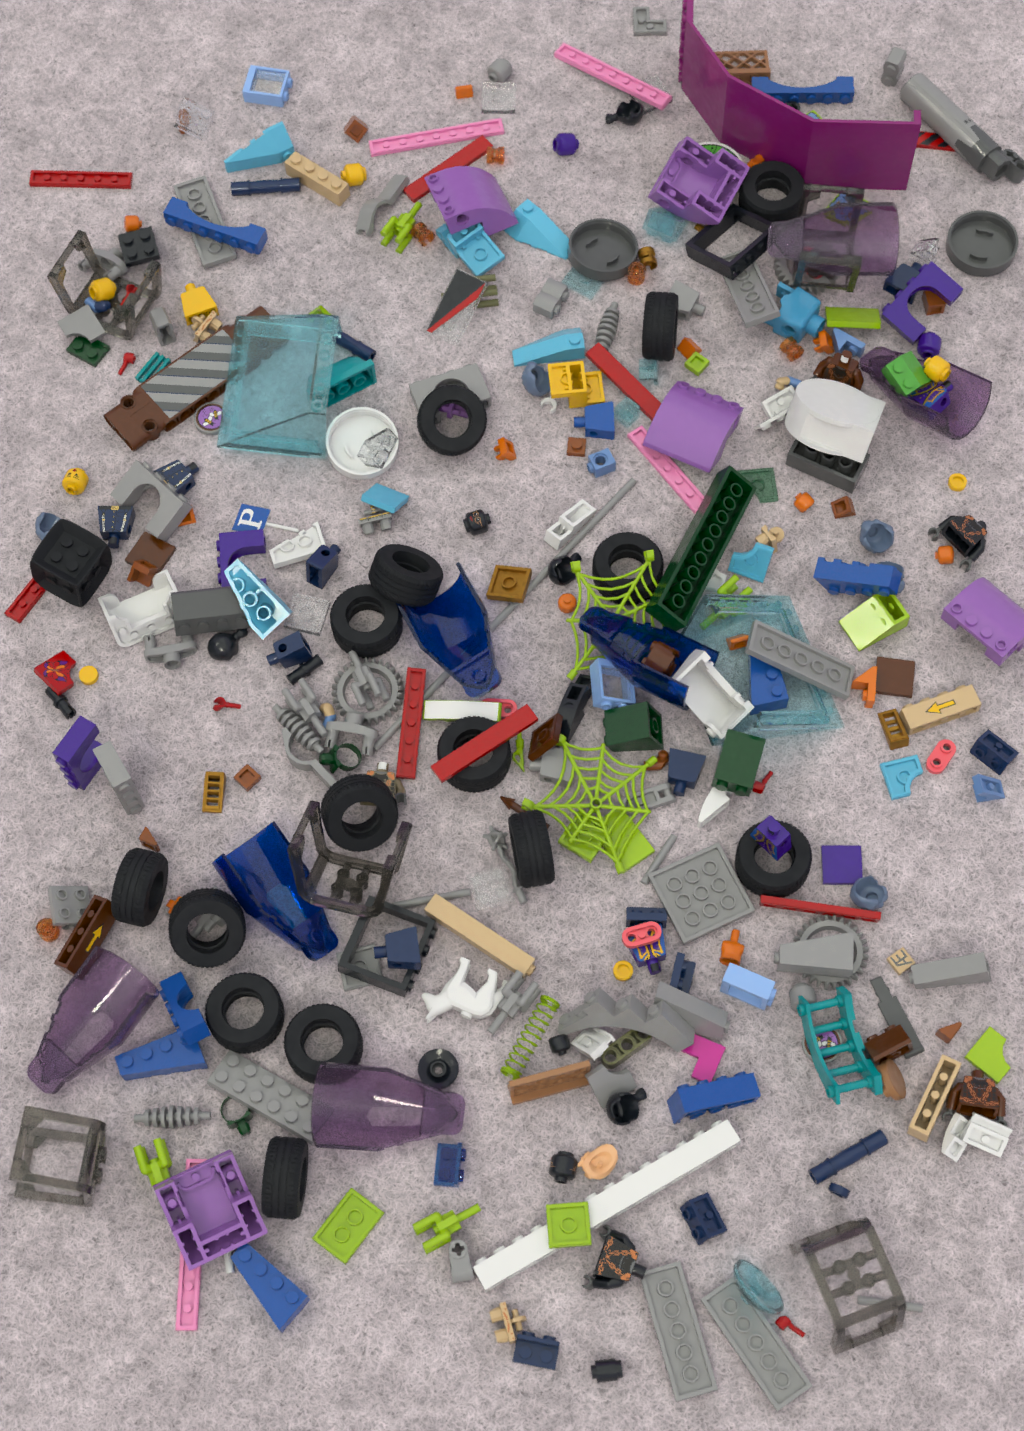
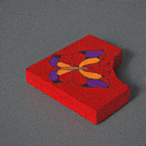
(56, 672)

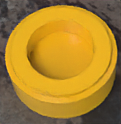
(957, 482)
(88, 675)
(623, 970)

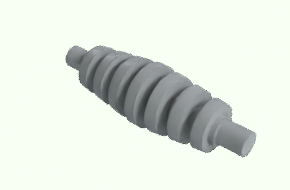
(608, 326)
(300, 730)
(165, 1117)

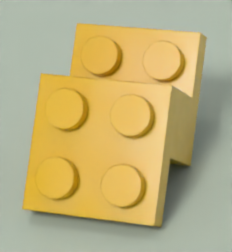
(572, 381)

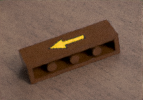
(87, 934)

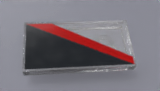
(456, 307)

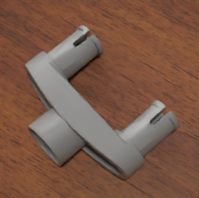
(110, 260)
(169, 654)
(352, 724)

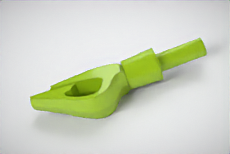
(520, 751)

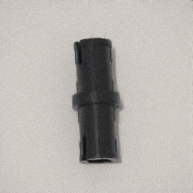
(305, 669)
(61, 703)

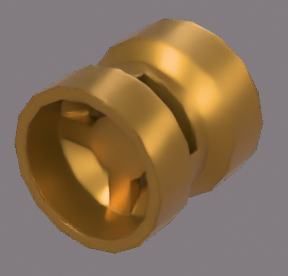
(647, 258)

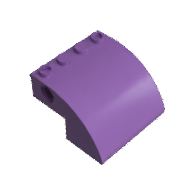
(698, 182)
(470, 197)
(693, 426)
(989, 618)
(210, 1209)

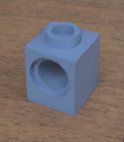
(604, 457)

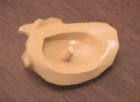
(599, 1162)

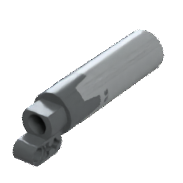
(961, 131)

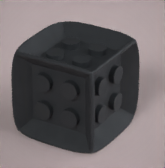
(71, 562)

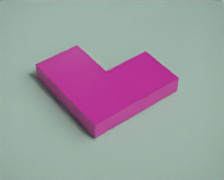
(708, 1057)

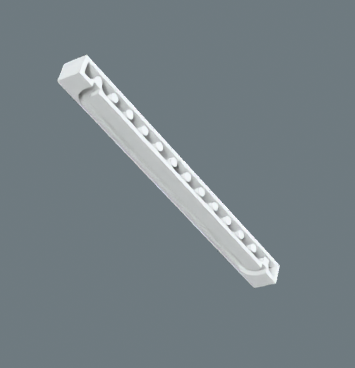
(612, 1201)

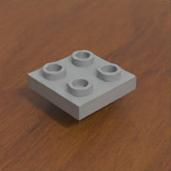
(67, 904)

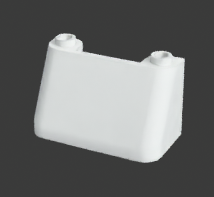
(141, 614)
(711, 695)

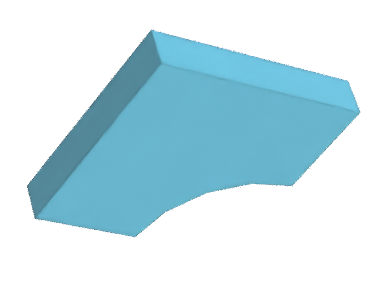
(752, 563)
(899, 775)

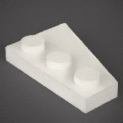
(298, 548)

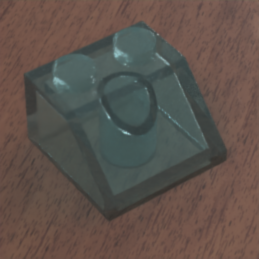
(664, 224)

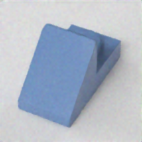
(844, 341)
(987, 788)

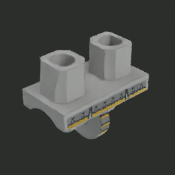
(367, 522)

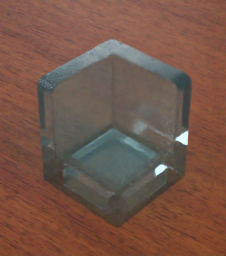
(648, 370)
(627, 412)

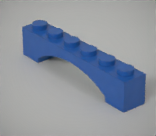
(837, 91)
(249, 238)

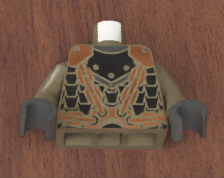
(394, 784)

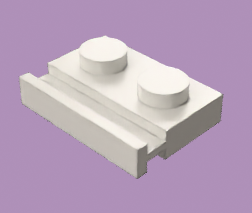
(592, 1042)
(986, 1134)

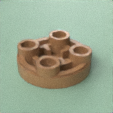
(892, 1079)

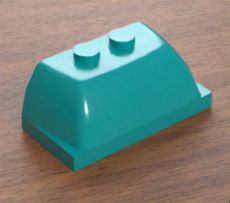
(350, 377)

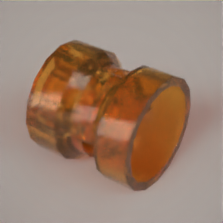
(499, 155)
(421, 233)
(636, 273)
(791, 348)
(51, 932)

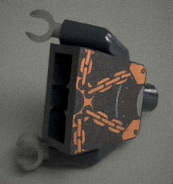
(965, 535)
(615, 1262)

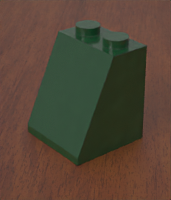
(633, 728)
(738, 762)

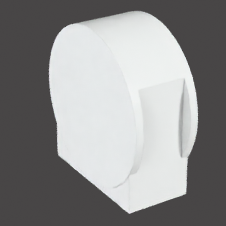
(833, 418)

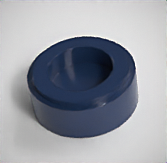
(838, 1190)

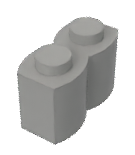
(893, 66)
(550, 298)
(162, 326)

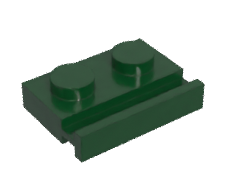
(88, 352)

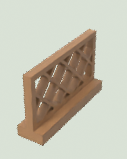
(746, 74)
(549, 1082)

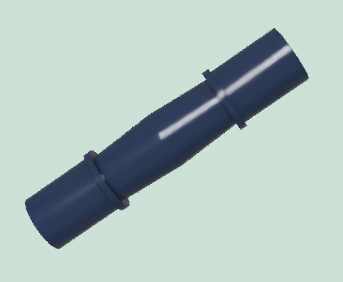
(265, 186)
(356, 347)
(848, 1156)

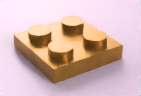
(509, 583)

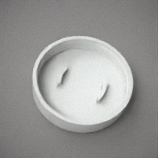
(347, 436)

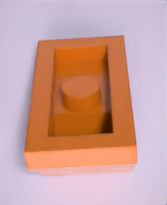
(867, 683)

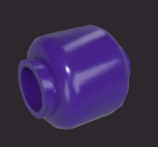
(565, 144)
(929, 345)

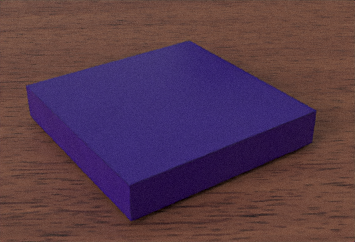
(841, 864)

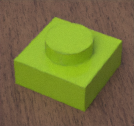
(696, 363)

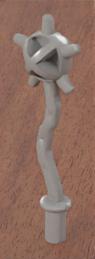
(497, 840)

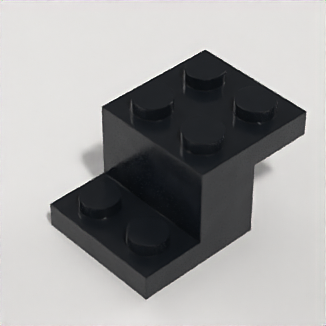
(138, 246)

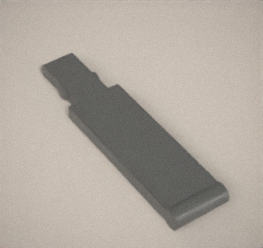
(895, 1014)

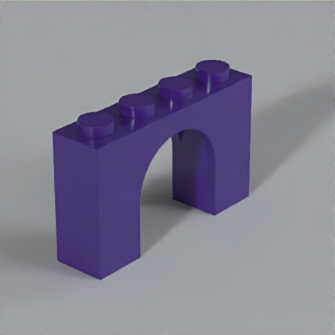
(930, 279)
(237, 544)
(76, 753)

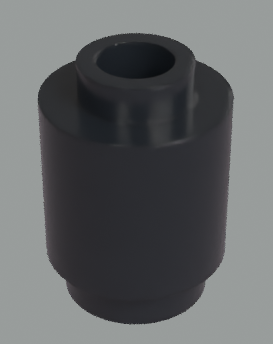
(607, 1370)

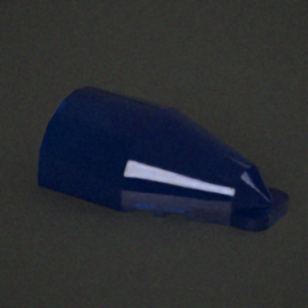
(457, 636)
(628, 642)
(265, 888)

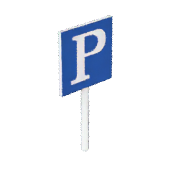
(255, 518)

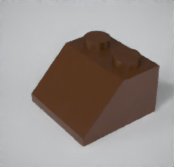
(889, 1045)

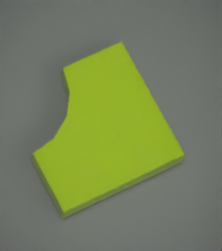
(988, 1055)

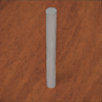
(425, 900)

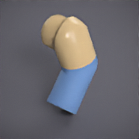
(782, 381)
(329, 713)

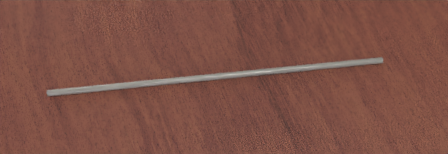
(506, 612)

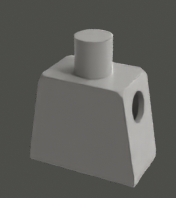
(687, 301)
(551, 766)

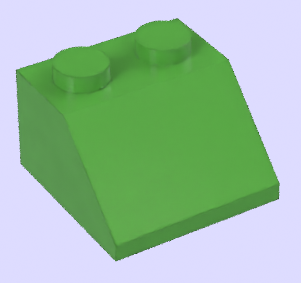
(905, 374)

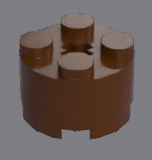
(662, 658)

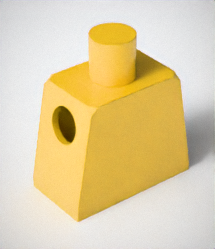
(197, 302)

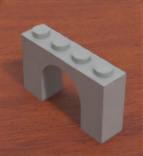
(467, 376)
(172, 506)
(119, 778)

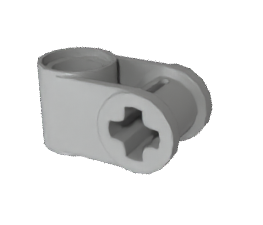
(460, 1265)

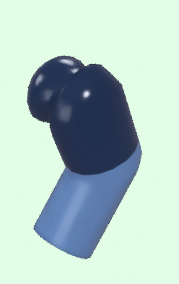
(99, 306)

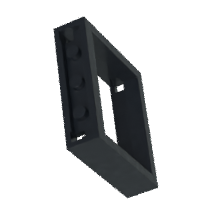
(696, 246)
(401, 989)

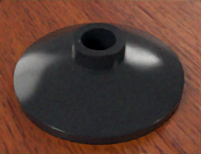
(434, 1059)

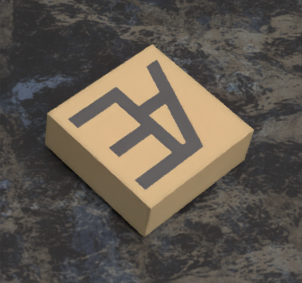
(900, 961)

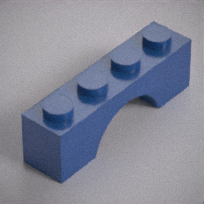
(190, 1022)

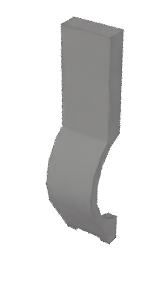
(386, 197)
(312, 765)

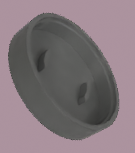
(981, 243)
(602, 249)

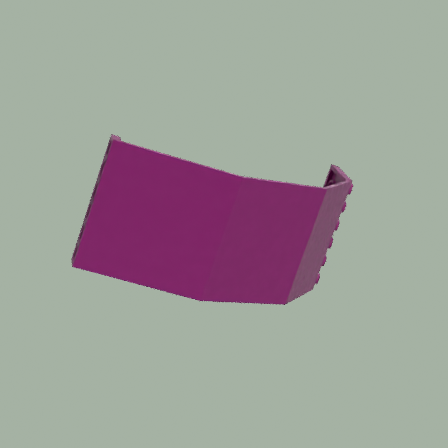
(821, 150)

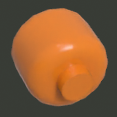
(132, 223)
(803, 502)
(945, 554)
(567, 603)

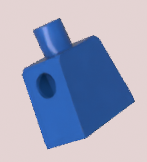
(597, 421)

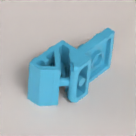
(472, 247)

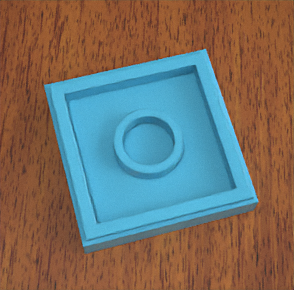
(384, 498)

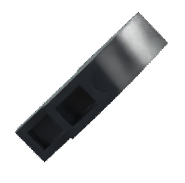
(573, 705)

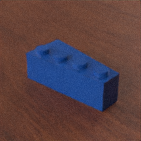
(857, 578)
(766, 687)
(161, 1058)
(713, 1096)
(273, 1289)

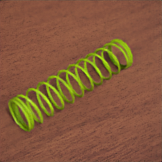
(506, 1070)

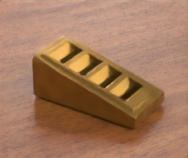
(896, 740)
(218, 776)

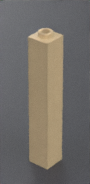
(479, 936)

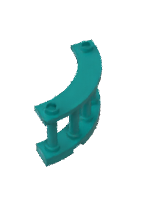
(854, 1045)

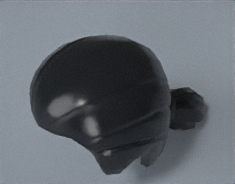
(627, 113)
(560, 569)
(225, 645)
(624, 1106)

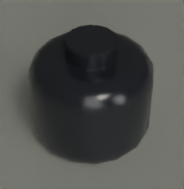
(559, 1044)

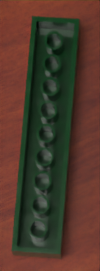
(701, 549)

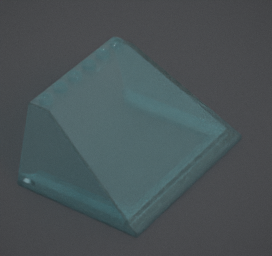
(279, 384)
(731, 615)

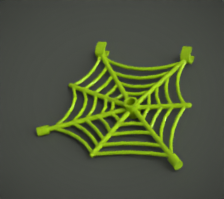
(576, 568)
(529, 805)

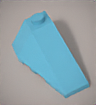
(267, 150)
(538, 230)
(559, 346)
(260, 604)

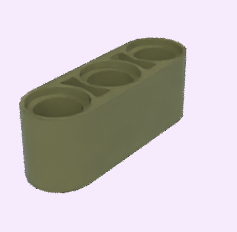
(621, 1054)

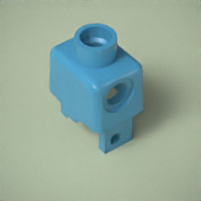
(797, 314)

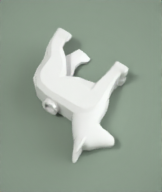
(463, 998)

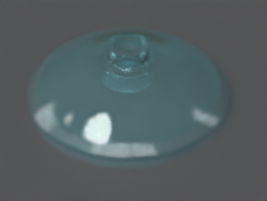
(757, 1288)

